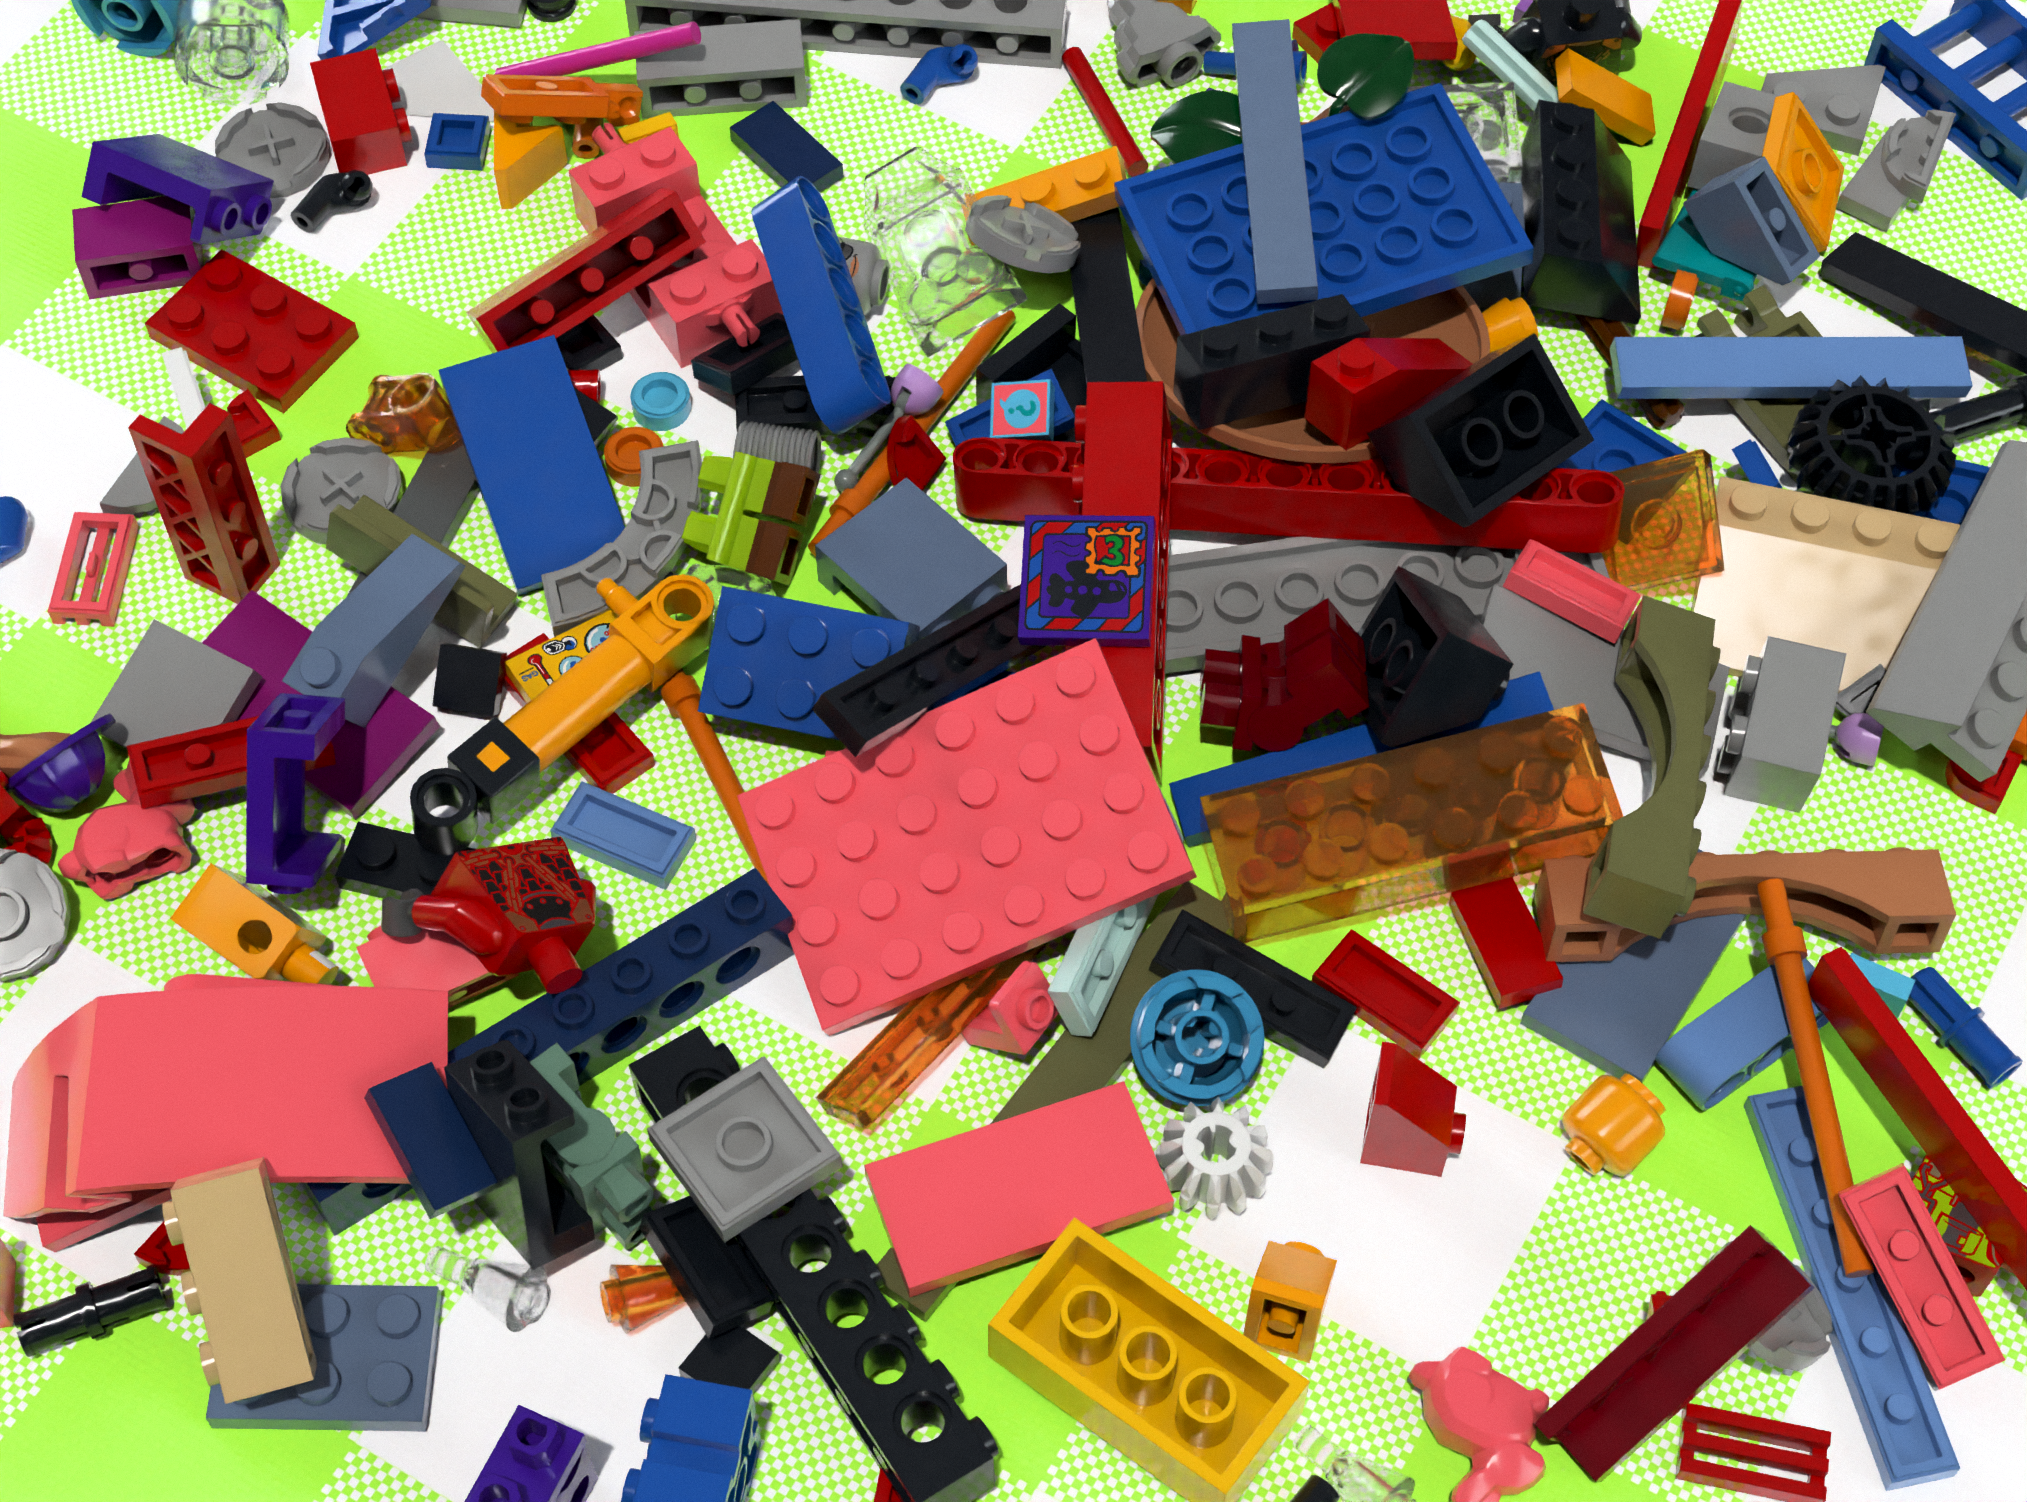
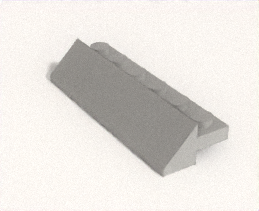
(1965, 652)

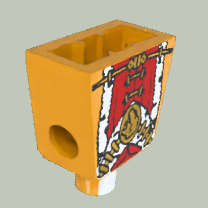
(253, 929)

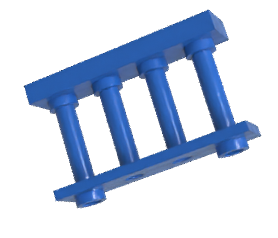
(1927, 83)

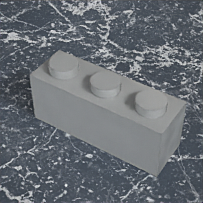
(727, 72)

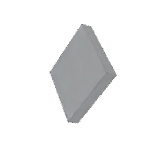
(174, 688)
(744, 1148)

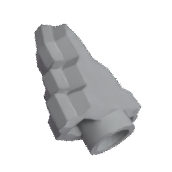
(1159, 41)

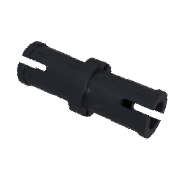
(90, 1310)

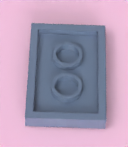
(371, 1364)

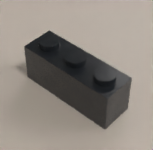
(1259, 360)

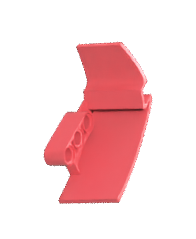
(210, 1080)

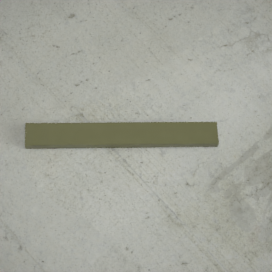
(1081, 1062)

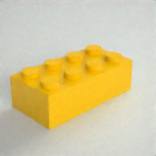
(1146, 1367)

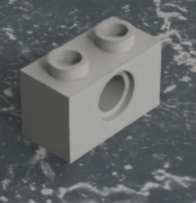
(1733, 133)

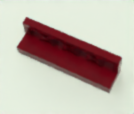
(1675, 1353)

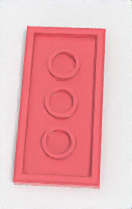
(1016, 1187)

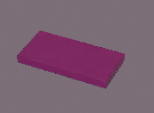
(365, 757)

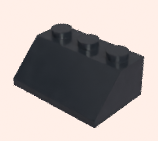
(1483, 433)
(1427, 661)

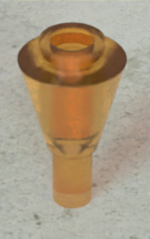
(637, 1295)

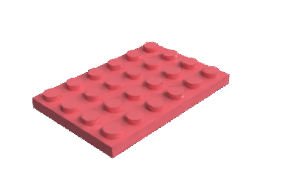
(965, 837)

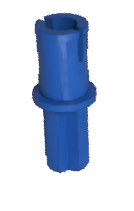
(1963, 1028)

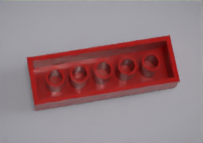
(1128, 473)

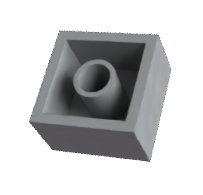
(1783, 725)

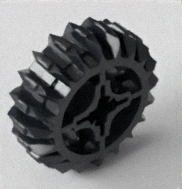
(1878, 440)

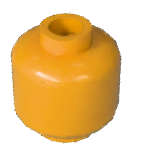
(1613, 1125)

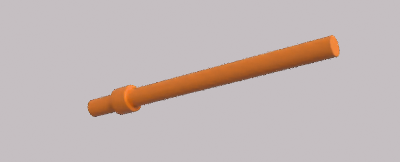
(953, 379)
(682, 700)
(1785, 950)

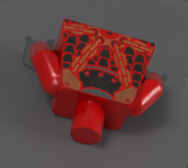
(509, 905)

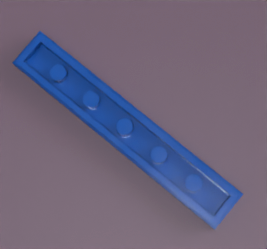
(1521, 699)

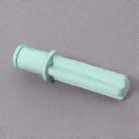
(1509, 64)

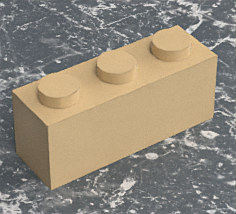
(240, 1281)

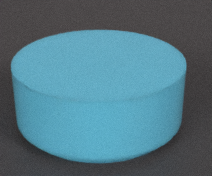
(660, 401)

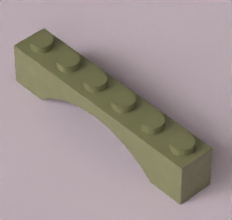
(1646, 856)

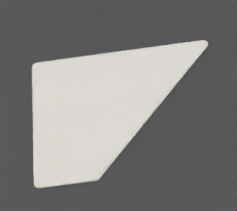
(438, 83)

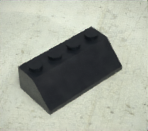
(1579, 216)

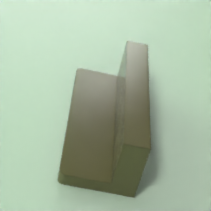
(372, 532)

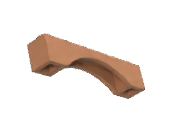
(1873, 898)

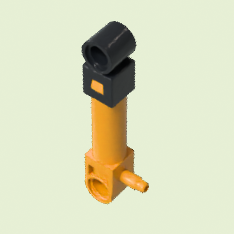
(505, 759)

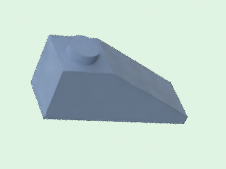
(375, 629)

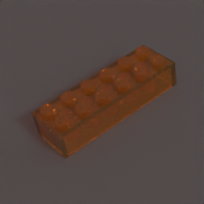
(1408, 823)

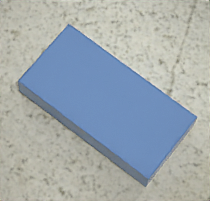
(624, 835)

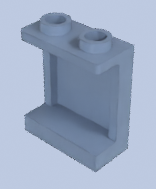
(910, 561)

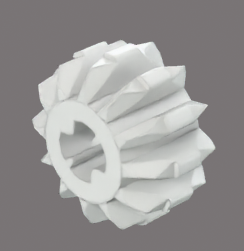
(1220, 1180)

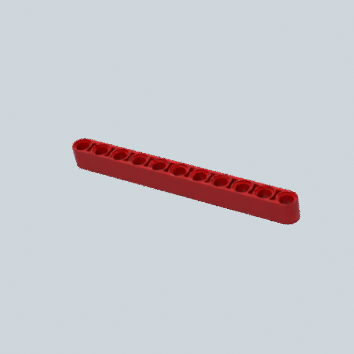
(1290, 498)

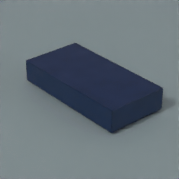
(785, 148)
(430, 1140)

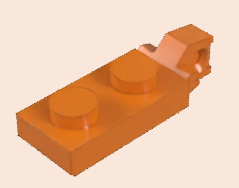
(561, 97)

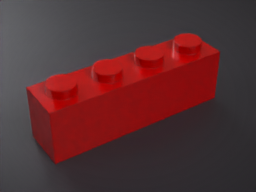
(589, 273)

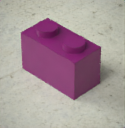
(135, 246)

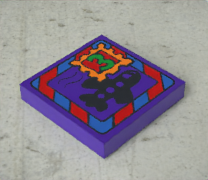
(1087, 580)

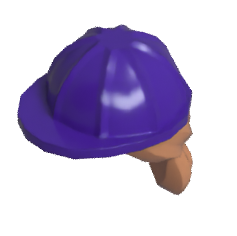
(54, 767)

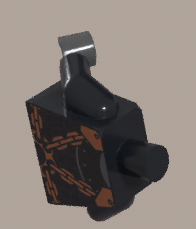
(1587, 27)

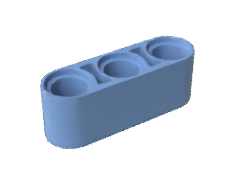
(1732, 1040)

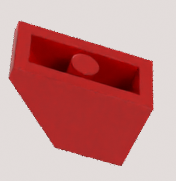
(1410, 1115)

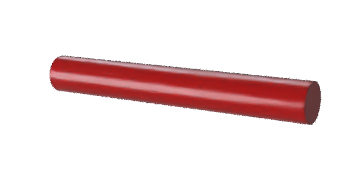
(1104, 110)

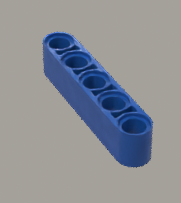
(820, 306)

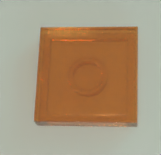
(1667, 523)

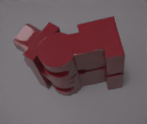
(1285, 685)

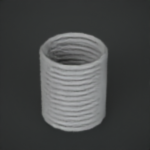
(779, 444)

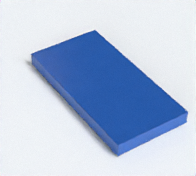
(532, 459)

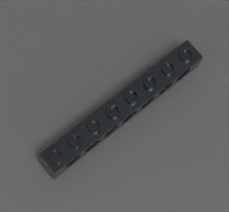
(946, 1469)

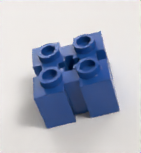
(698, 1444)

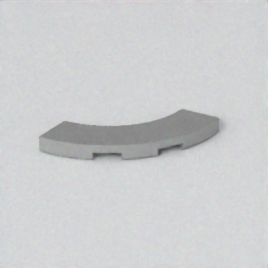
(645, 547)

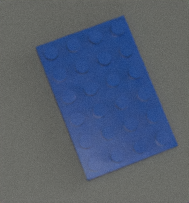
(1393, 214)

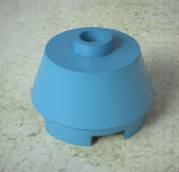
(1197, 1037)

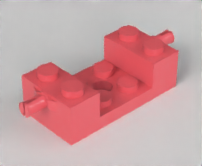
(722, 286)

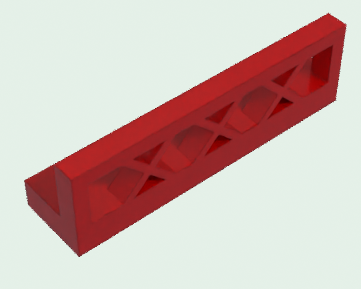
(208, 502)

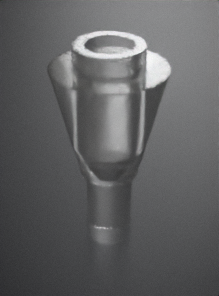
(503, 1288)
(1352, 1474)

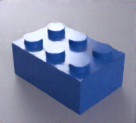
(780, 655)

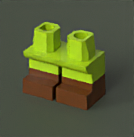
(752, 488)

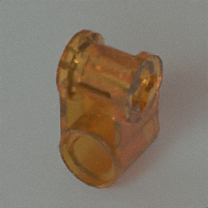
(405, 415)

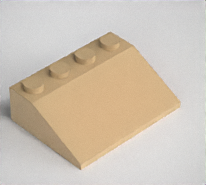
(1817, 575)

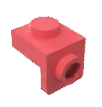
(1015, 1014)

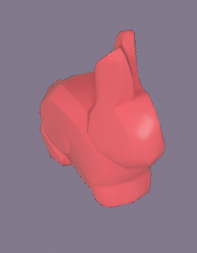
(128, 843)
(1485, 1420)

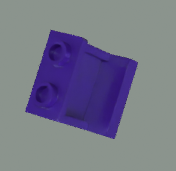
(225, 196)
(278, 743)

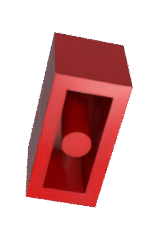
(360, 113)

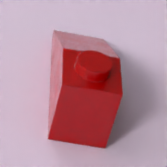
(1373, 381)

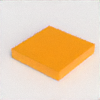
(1804, 166)

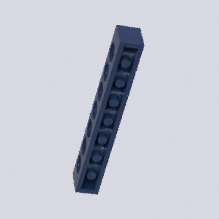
(621, 1004)

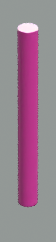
(608, 52)

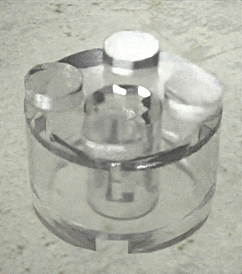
(232, 48)

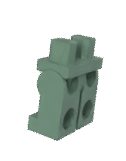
(591, 1161)

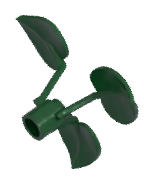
(1359, 70)

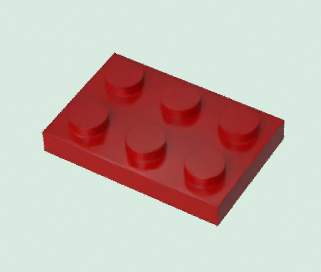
(252, 330)

